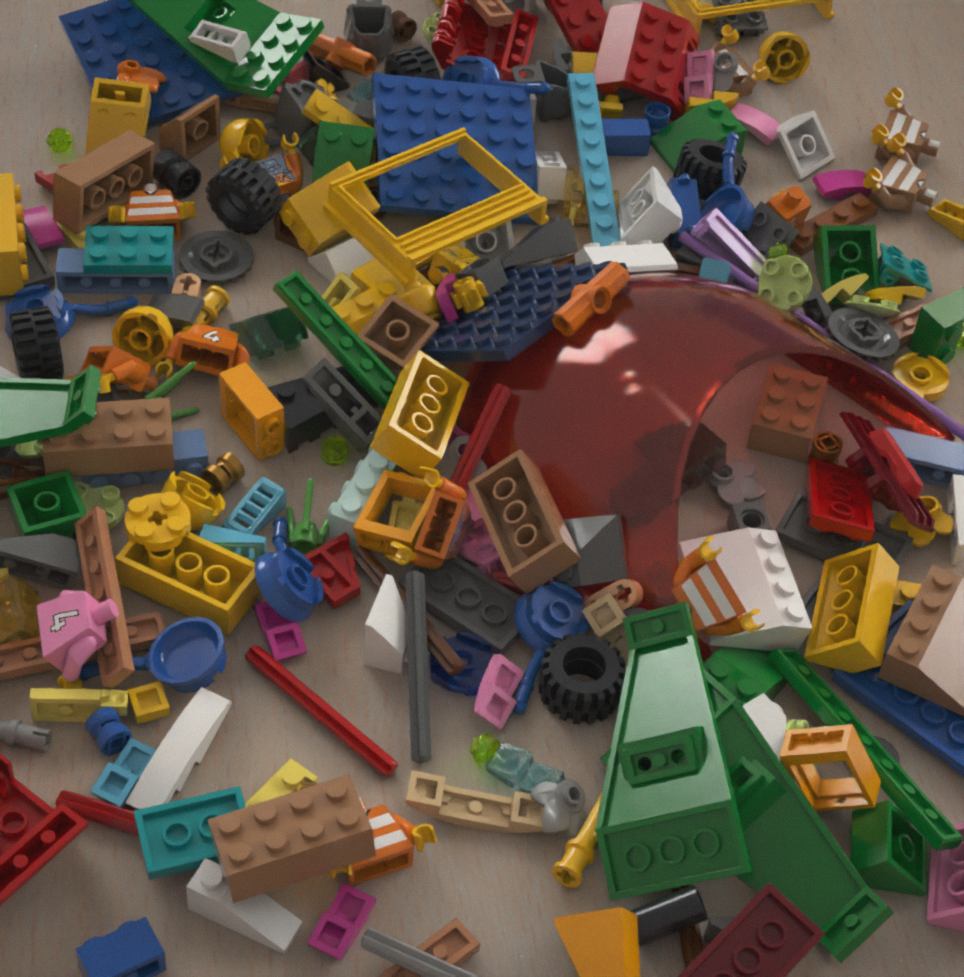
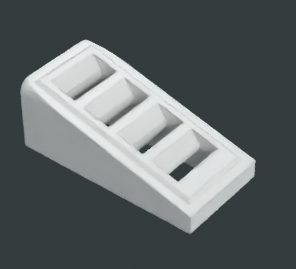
(233, 50)

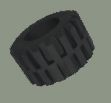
(412, 63)
(703, 162)
(244, 196)
(36, 343)
(581, 699)

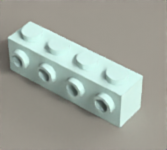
(356, 493)

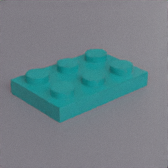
(128, 250)
(177, 833)

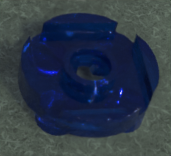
(476, 651)

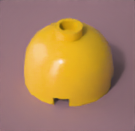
(785, 56)
(245, 138)
(143, 333)
(195, 493)

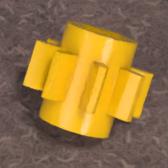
(468, 294)

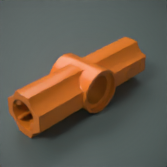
(343, 55)
(590, 298)

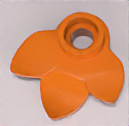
(132, 72)

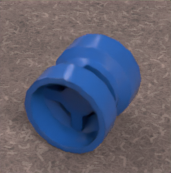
(657, 115)
(108, 730)

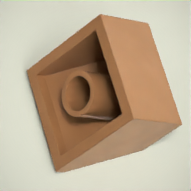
(193, 129)
(397, 332)

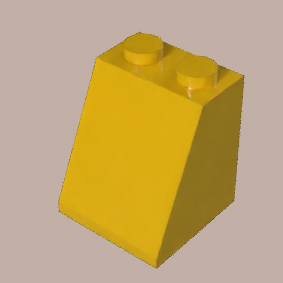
(311, 223)

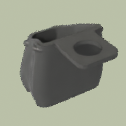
(369, 27)
(556, 102)
(288, 111)

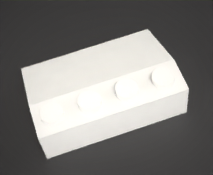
(762, 581)

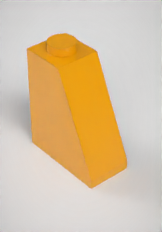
(602, 942)

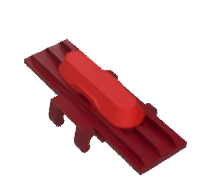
(894, 484)

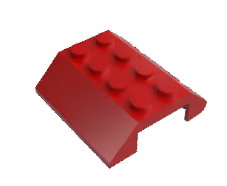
(465, 32)
(645, 53)
(29, 831)

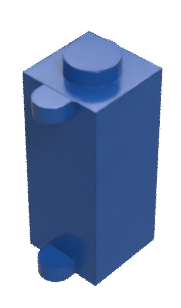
(626, 137)
(686, 195)

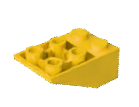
(116, 109)

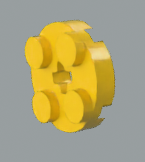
(934, 371)
(154, 506)

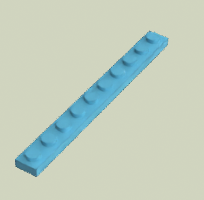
(593, 159)

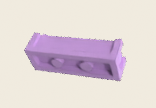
(728, 242)

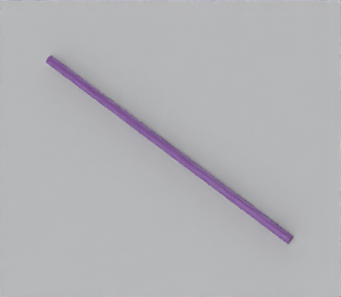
(749, 283)

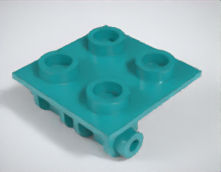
(894, 265)

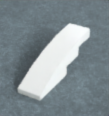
(180, 750)

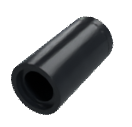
(670, 915)

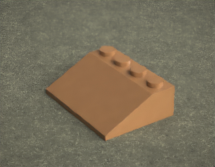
(930, 643)

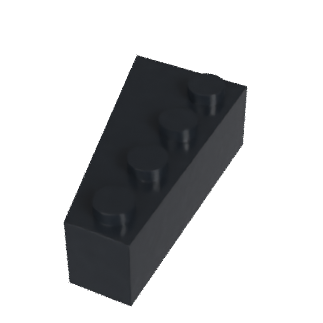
(302, 412)

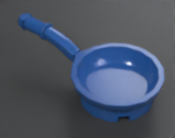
(483, 71)
(730, 197)
(62, 310)
(287, 578)
(541, 619)
(181, 655)

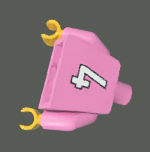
(72, 631)

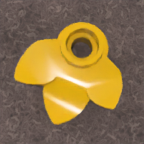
(943, 523)

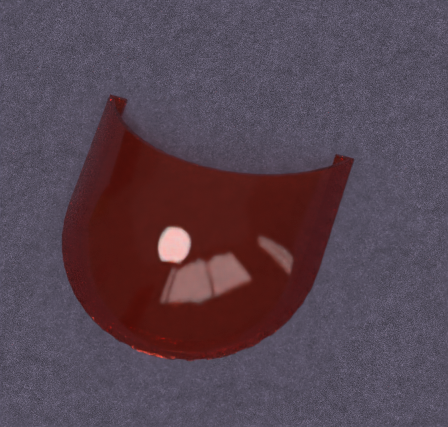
(625, 393)

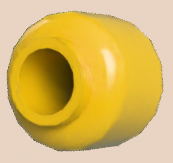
(422, 298)

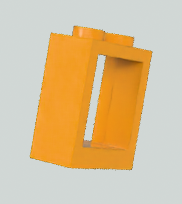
(252, 411)
(380, 536)
(831, 744)

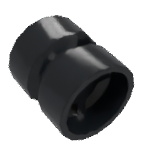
(176, 173)

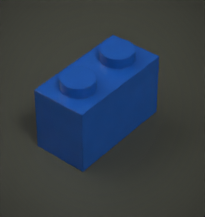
(123, 953)

